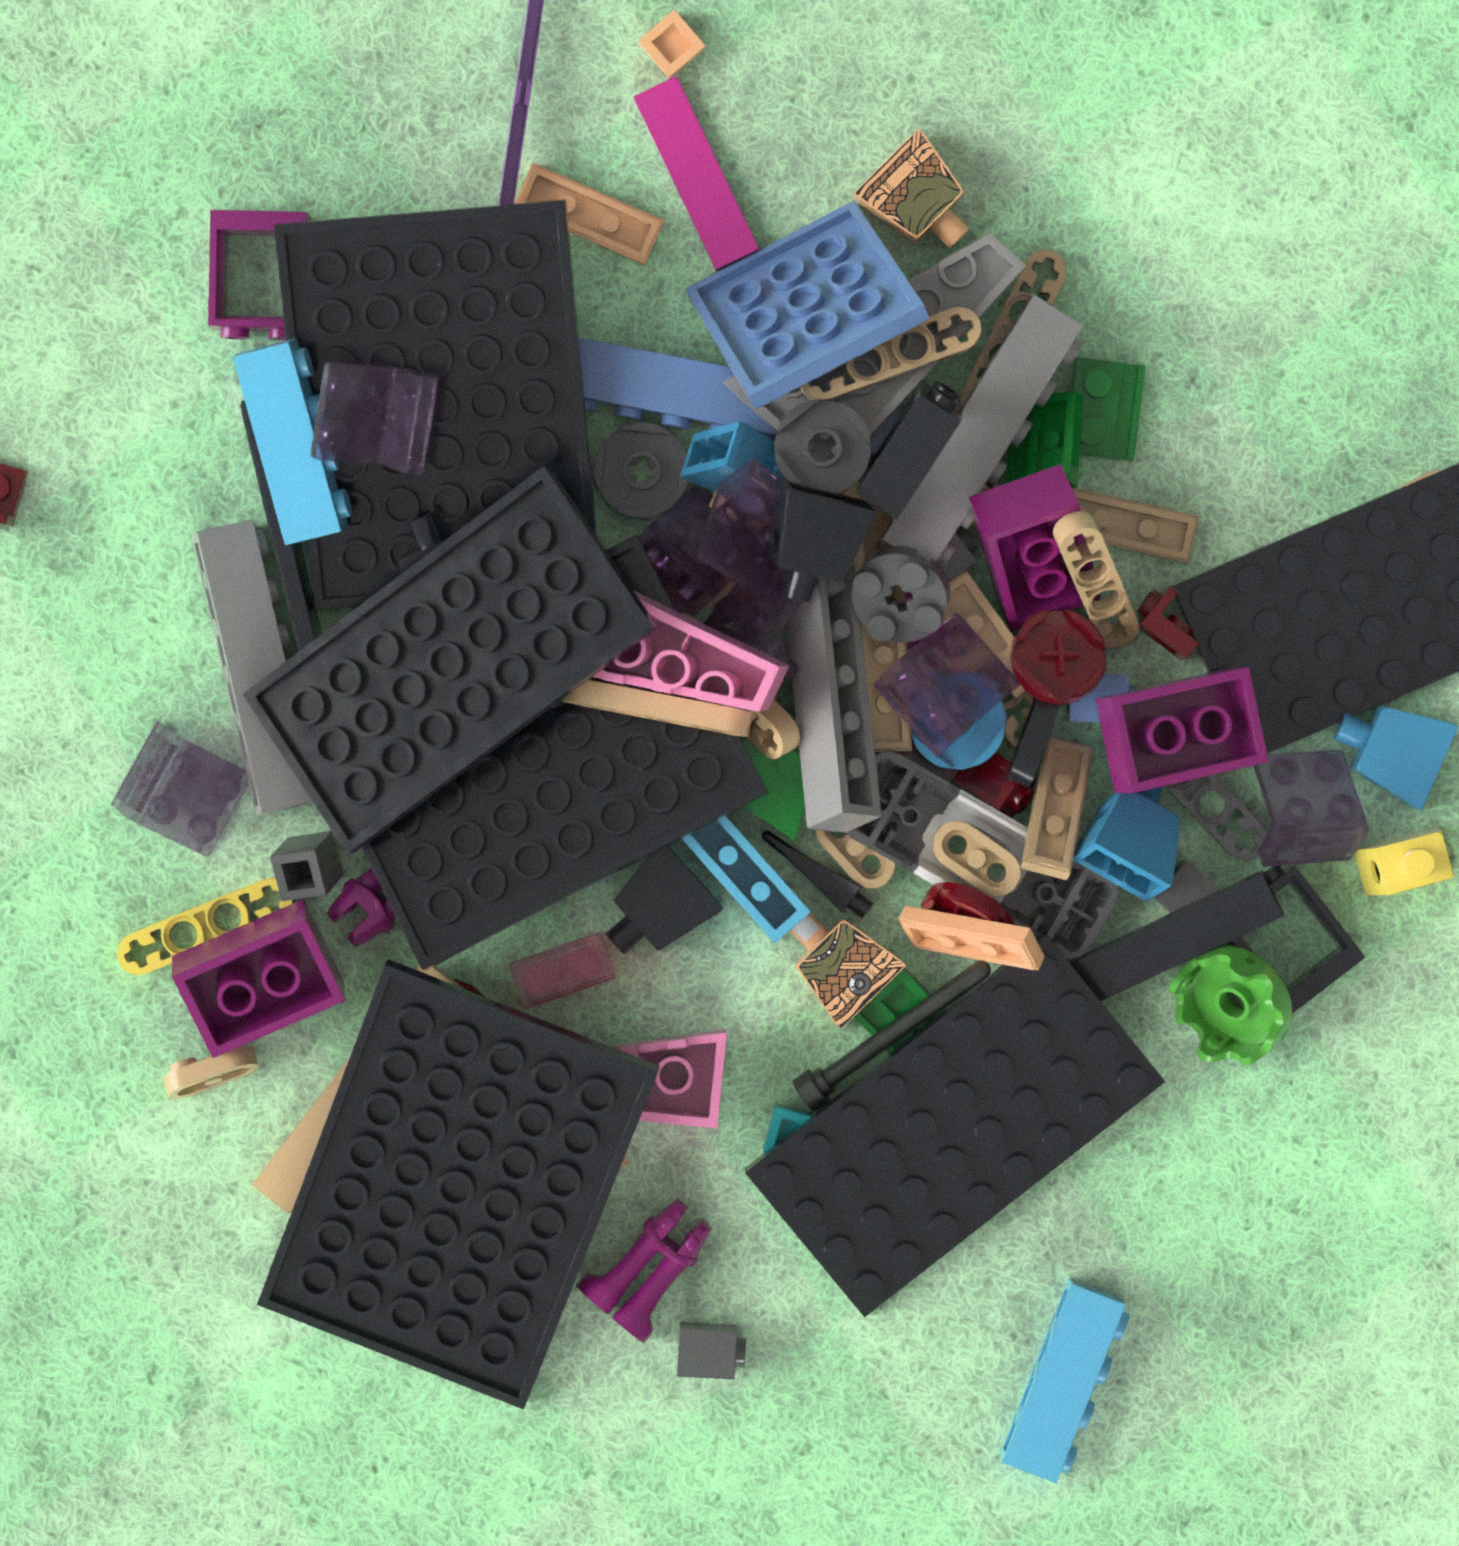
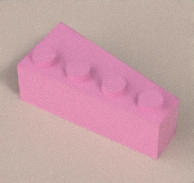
(697, 663)
(688, 1077)

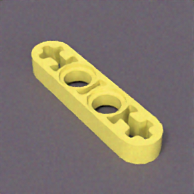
(203, 920)

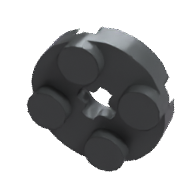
(826, 421)
(625, 449)
(894, 620)

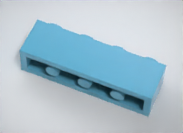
(283, 425)
(748, 877)
(1063, 1381)

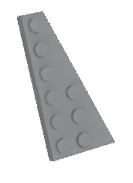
(965, 279)

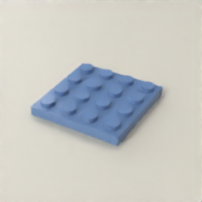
(806, 304)

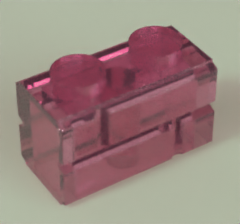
(562, 969)

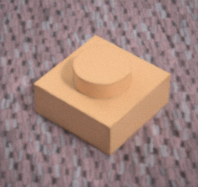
(671, 44)

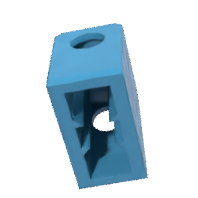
(723, 450)
(1398, 751)
(1132, 843)

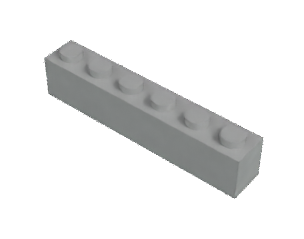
(990, 422)
(249, 649)
(833, 710)

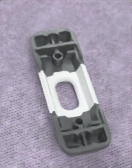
(920, 802)

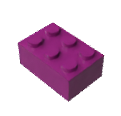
(1019, 544)
(1181, 730)
(258, 978)

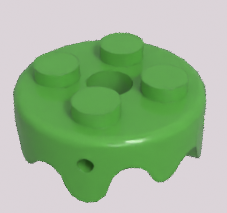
(1224, 1026)

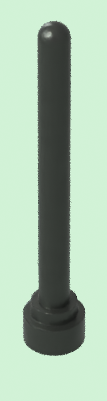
(818, 1085)

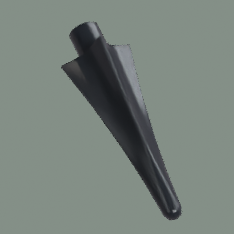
(837, 888)

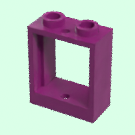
(245, 224)

